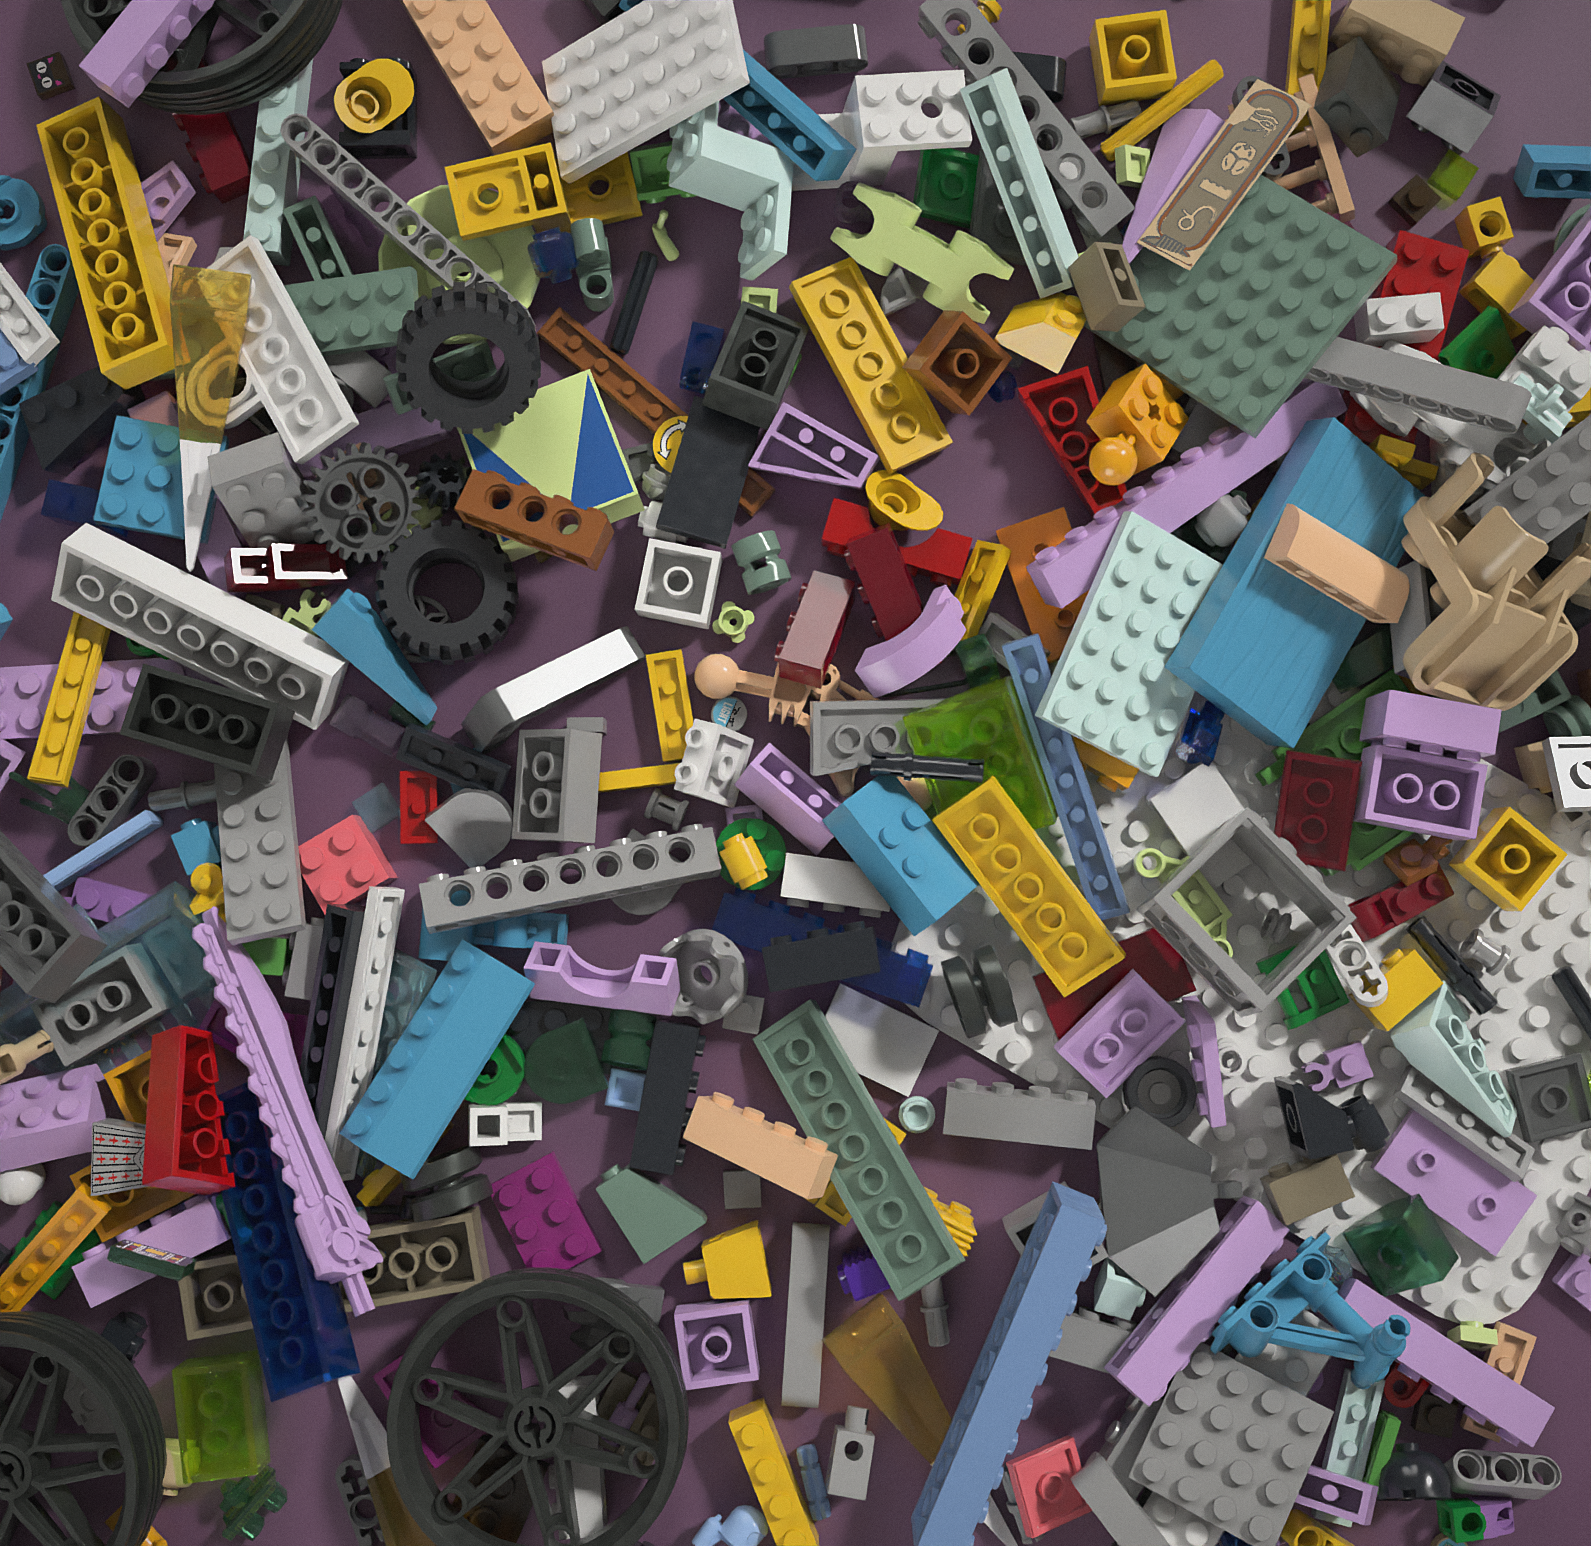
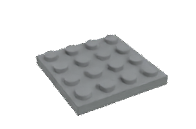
(1231, 1446)

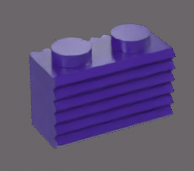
(861, 1274)

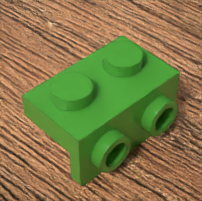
(651, 173)

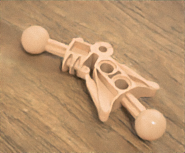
(720, 676)

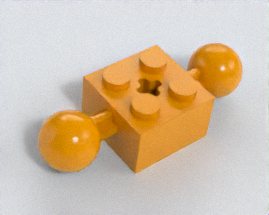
(1135, 425)

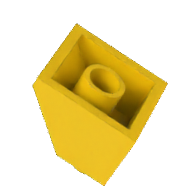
(1044, 329)

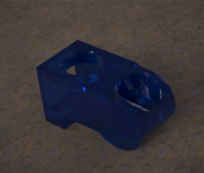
(701, 356)

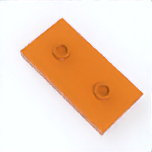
(1026, 541)

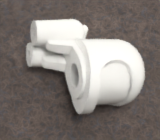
(21, 1183)

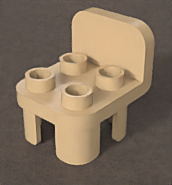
(1499, 618)

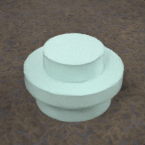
(916, 1114)

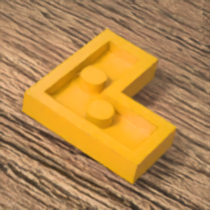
(1400, 457)

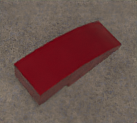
(282, 567)

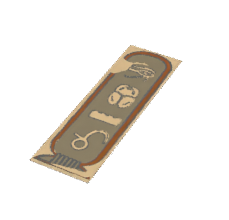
(1223, 174)

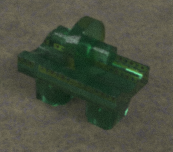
(245, 1498)

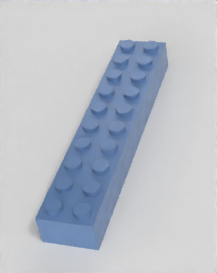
(1009, 1369)

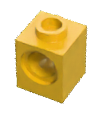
(1493, 217)

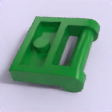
(1317, 984)

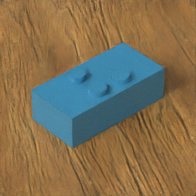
(901, 852)

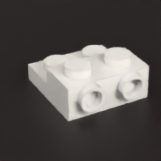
(1553, 361)
(713, 762)

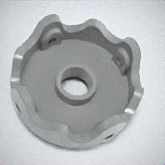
(698, 996)

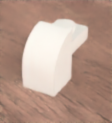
(504, 1123)

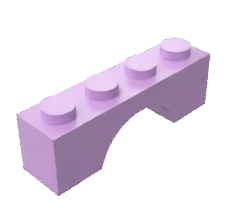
(564, 977)

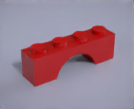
(938, 557)

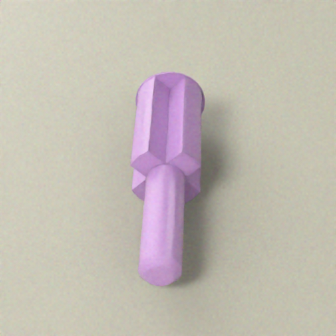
(625, 1412)

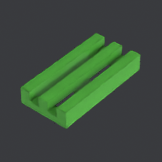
(1381, 1446)

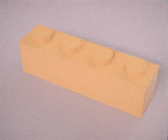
(761, 1146)

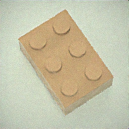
(1403, 34)

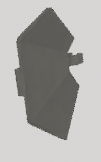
(1156, 1198)

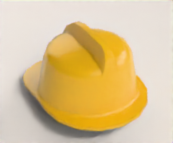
(374, 95)
(901, 503)

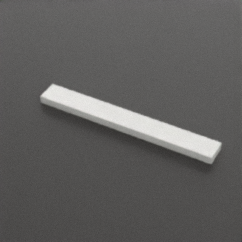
(363, 1020)

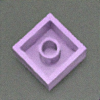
(716, 1342)

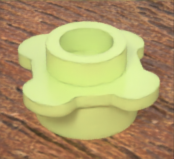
(730, 612)

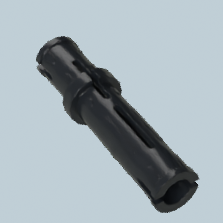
(928, 767)
(1458, 973)

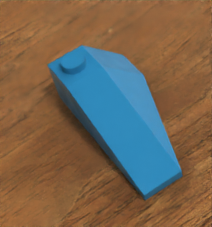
(364, 640)

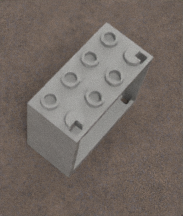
(1299, 883)

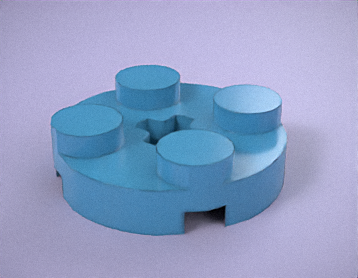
(28, 217)

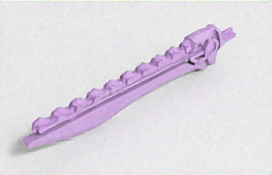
(326, 1216)

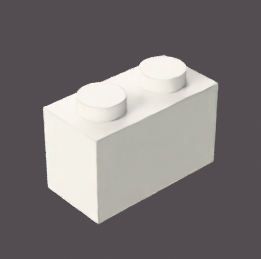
(1399, 319)

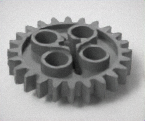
(333, 517)

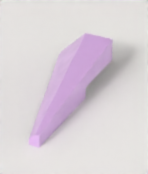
(1175, 153)

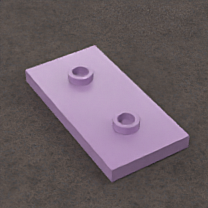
(1453, 1182)

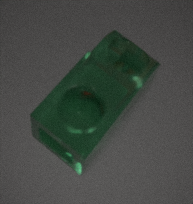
(977, 661)

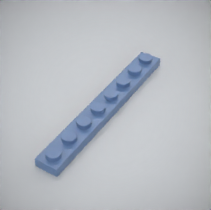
(1067, 782)

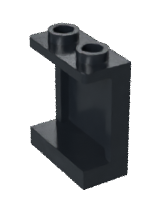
(392, 141)

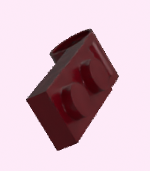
(1398, 904)

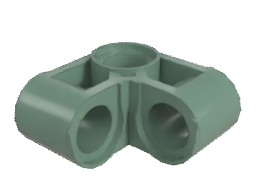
(595, 262)

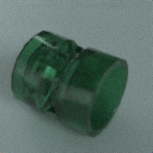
(629, 1034)

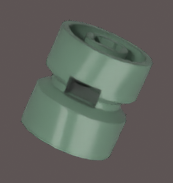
(756, 550)

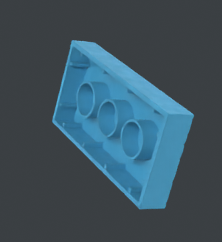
(1261, 635)

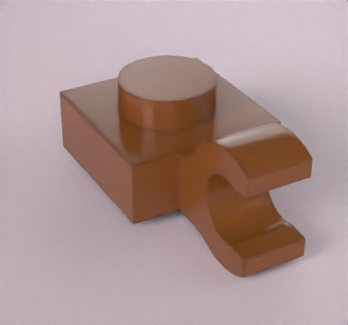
(1415, 861)

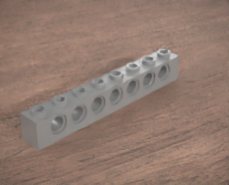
(1046, 117)
(555, 894)

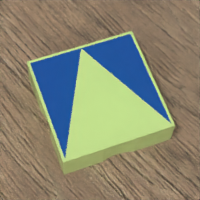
(562, 449)

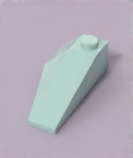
(1444, 1051)

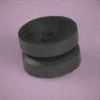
(984, 989)
(447, 1187)

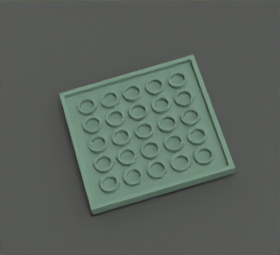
(1253, 304)

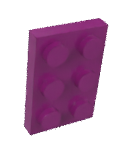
(545, 1215)

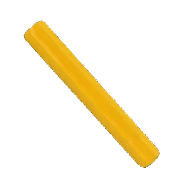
(1163, 108)

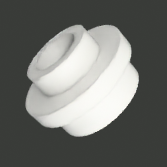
(1239, 1060)

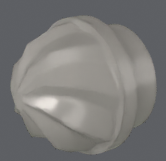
(655, 482)

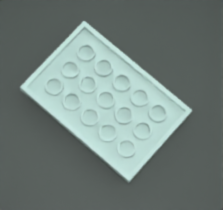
(1113, 669)

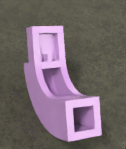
(916, 649)

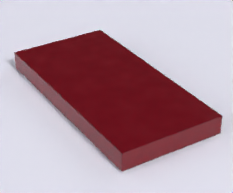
(1145, 953)

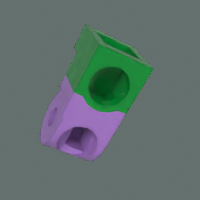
(1475, 1518)

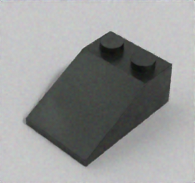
(755, 365)

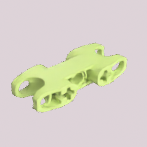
(902, 242)

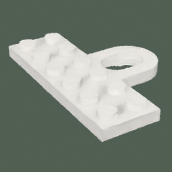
(283, 363)

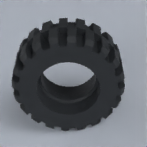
(461, 402)
(447, 545)

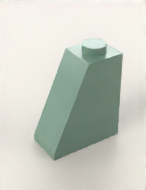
(647, 1210)

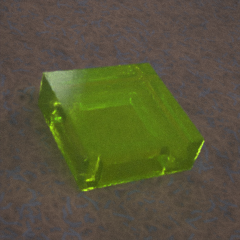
(1452, 175)

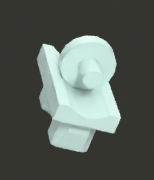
(1544, 413)

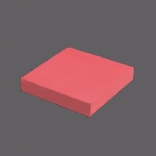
(1045, 1488)

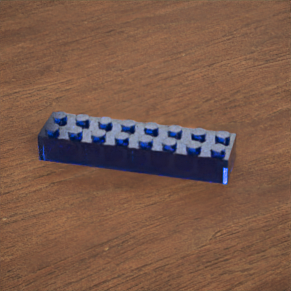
(294, 1317)

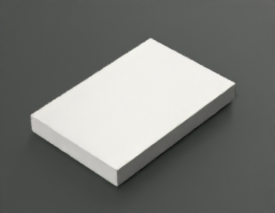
(1194, 811)
(880, 1039)

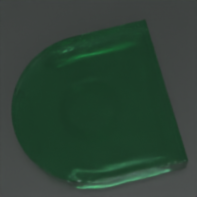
(564, 1065)

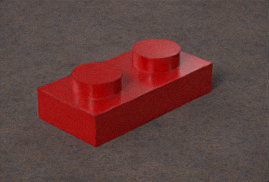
(417, 800)

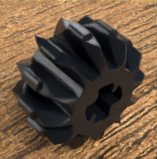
(434, 476)

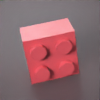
(344, 863)

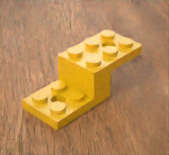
(536, 194)

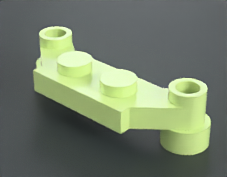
(1193, 896)

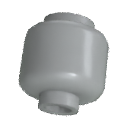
(1223, 521)

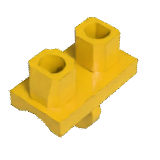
(208, 883)

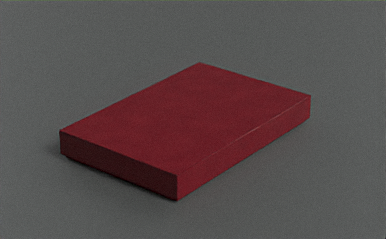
(1318, 807)

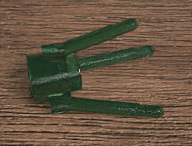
(66, 801)

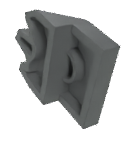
(595, 1328)

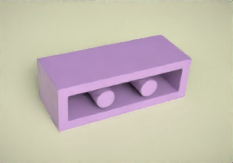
(789, 797)
(1338, 1495)

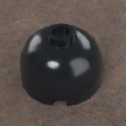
(1413, 1476)

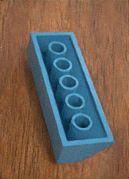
(437, 1059)

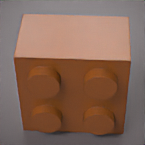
(957, 362)

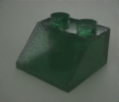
(1401, 1246)

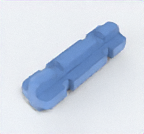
(813, 1482)

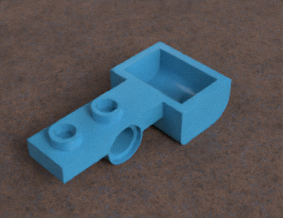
(509, 932)

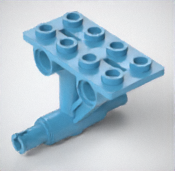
(1306, 1286)

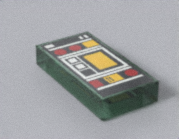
(151, 1260)

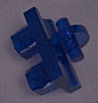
(1200, 735)

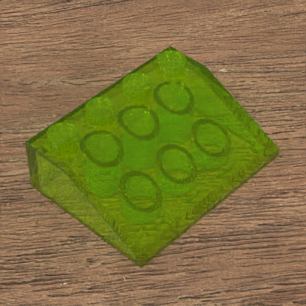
(991, 727)

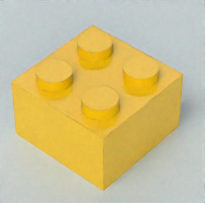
(1132, 57)
(1508, 859)

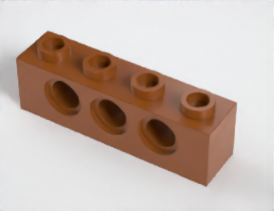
(583, 546)

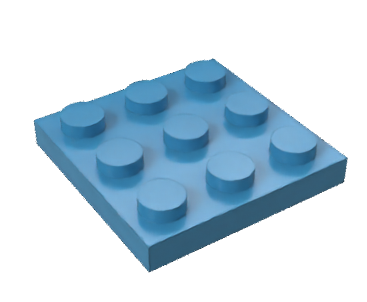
(144, 481)

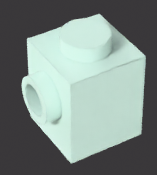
(1117, 1292)

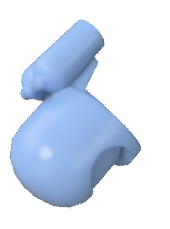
(742, 1528)

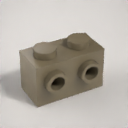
(1106, 287)
(1306, 1187)

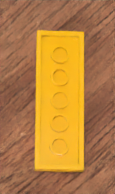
(870, 364)
(1029, 886)

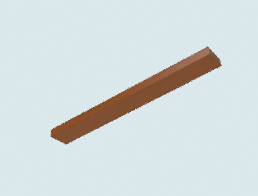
(630, 389)

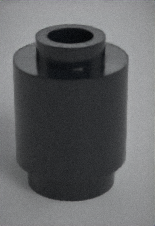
(1368, 1123)

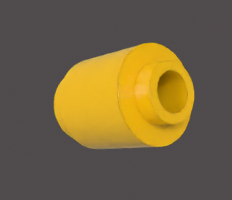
(743, 860)

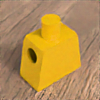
(733, 1264)

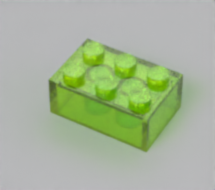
(221, 1416)

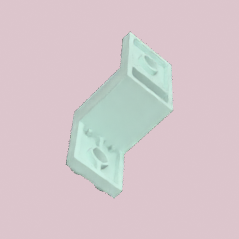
(738, 175)

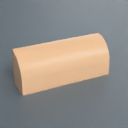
(1338, 567)

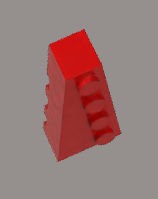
(1060, 414)
(183, 1115)

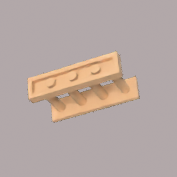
(1326, 167)

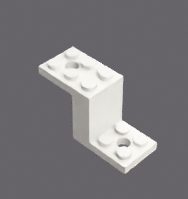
(887, 117)

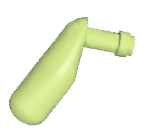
(662, 238)

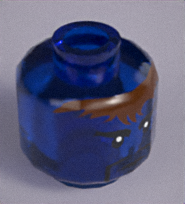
(553, 255)

